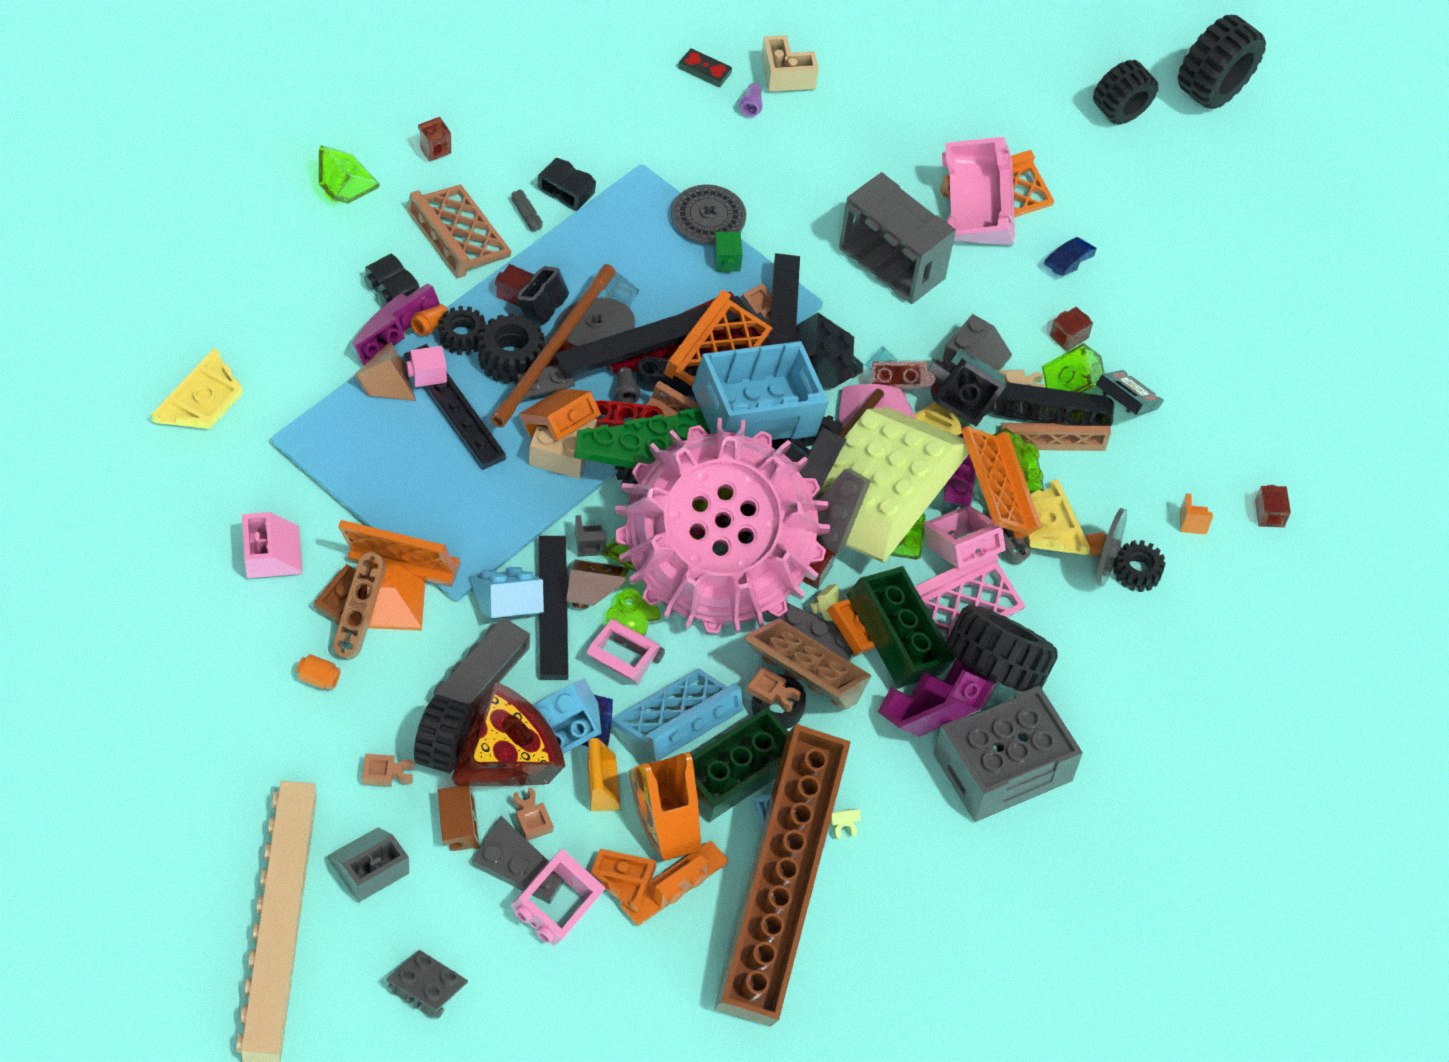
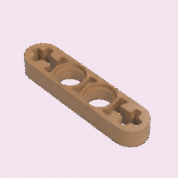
(364, 606)

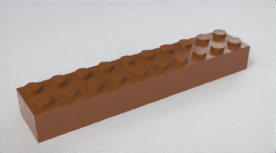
(782, 876)

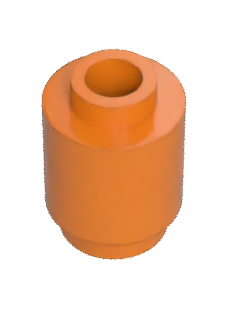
(318, 672)

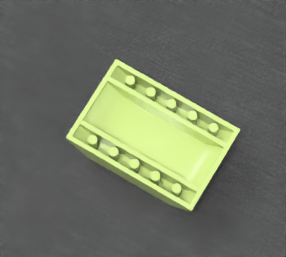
(906, 470)

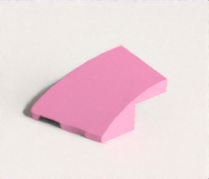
(856, 395)

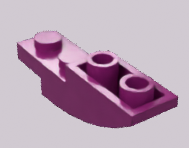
(391, 322)
(961, 484)

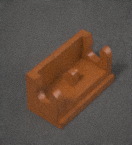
(458, 818)

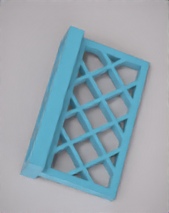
(685, 724)

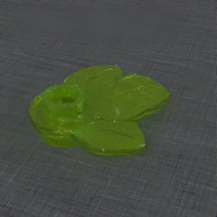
(635, 615)

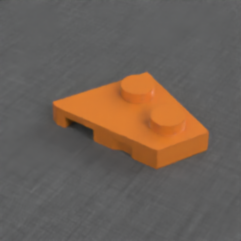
(624, 876)

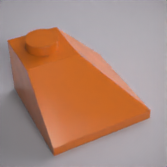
(399, 600)

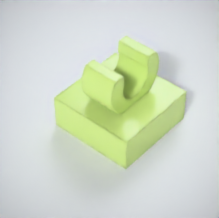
(825, 599)
(845, 818)

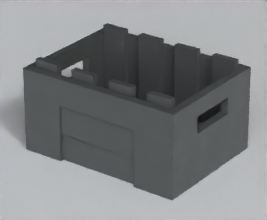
(896, 238)
(999, 780)

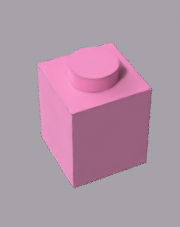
(427, 366)

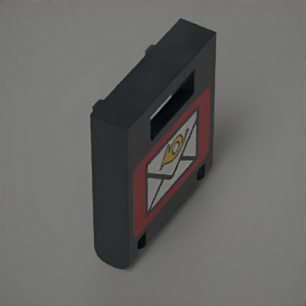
(1129, 392)

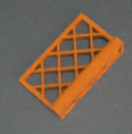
(1022, 163)
(704, 329)
(1002, 481)
(418, 556)

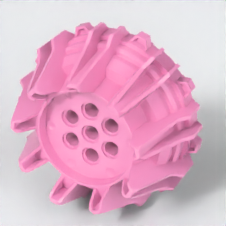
(686, 570)

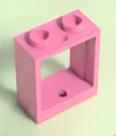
(961, 551)
(575, 877)

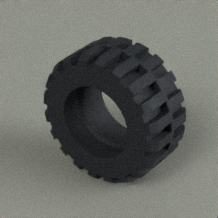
(1221, 61)
(1001, 648)

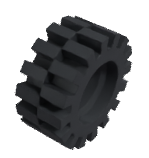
(457, 319)
(1145, 555)

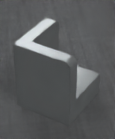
(589, 539)

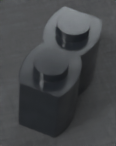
(566, 184)
(389, 278)
(543, 295)

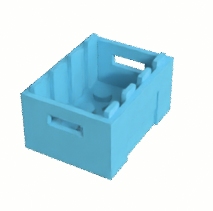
(763, 388)

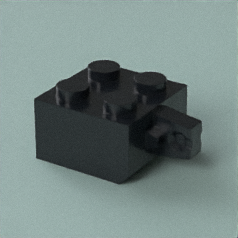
(829, 350)
(966, 386)

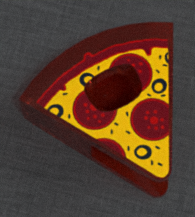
(507, 743)

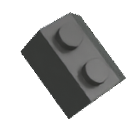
(980, 341)

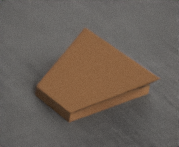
(386, 376)

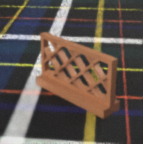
(441, 234)

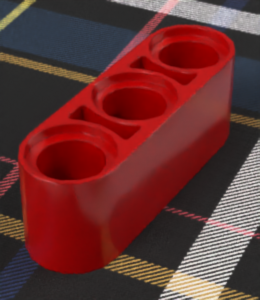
(618, 411)

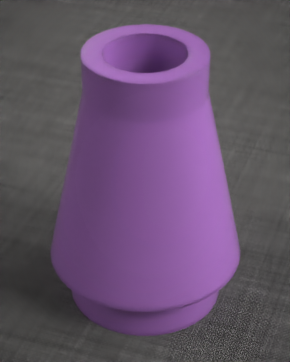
(751, 101)

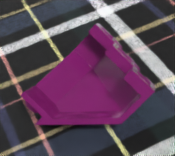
(938, 701)

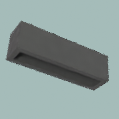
(486, 663)

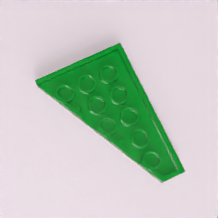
(631, 442)

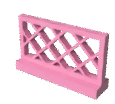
(957, 578)

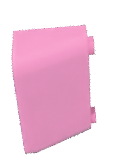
(981, 190)

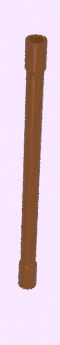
(508, 406)

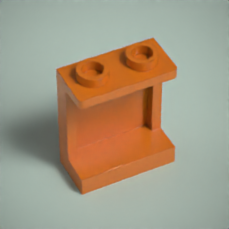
(561, 412)

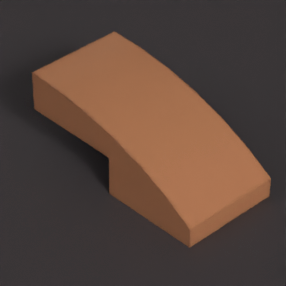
(758, 302)

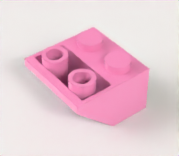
(270, 545)

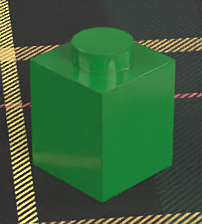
(728, 251)

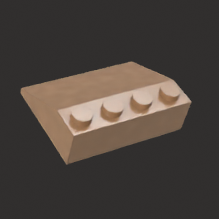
(809, 662)

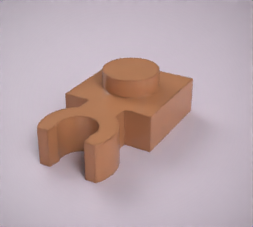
(771, 687)
(381, 770)
(532, 818)

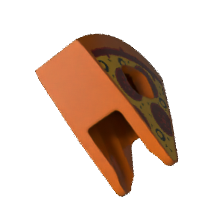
(668, 805)

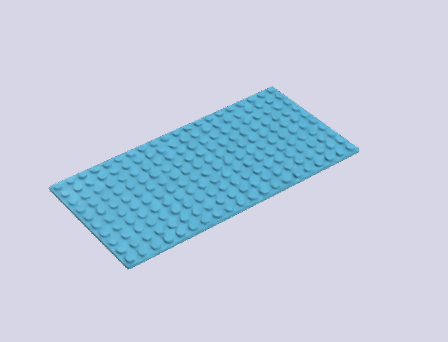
(405, 464)

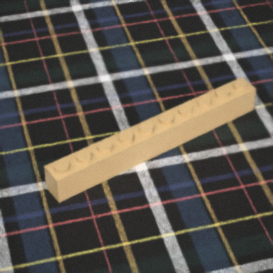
(279, 923)

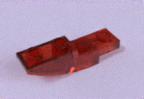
(903, 373)

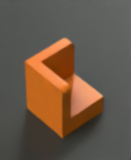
(1194, 518)

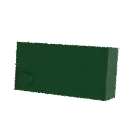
(900, 626)
(738, 763)

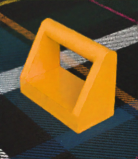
(602, 777)

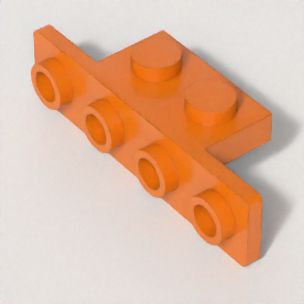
(677, 881)

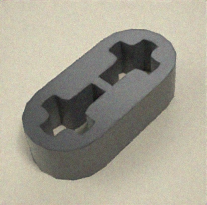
(1013, 543)

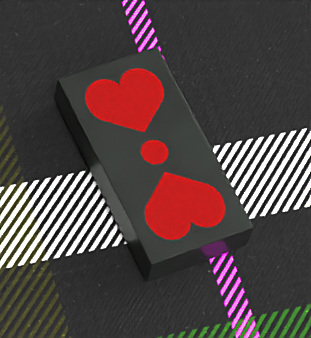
(705, 67)

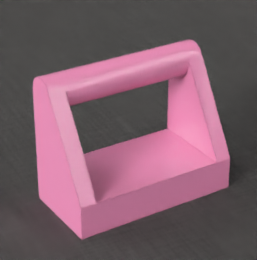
(632, 673)

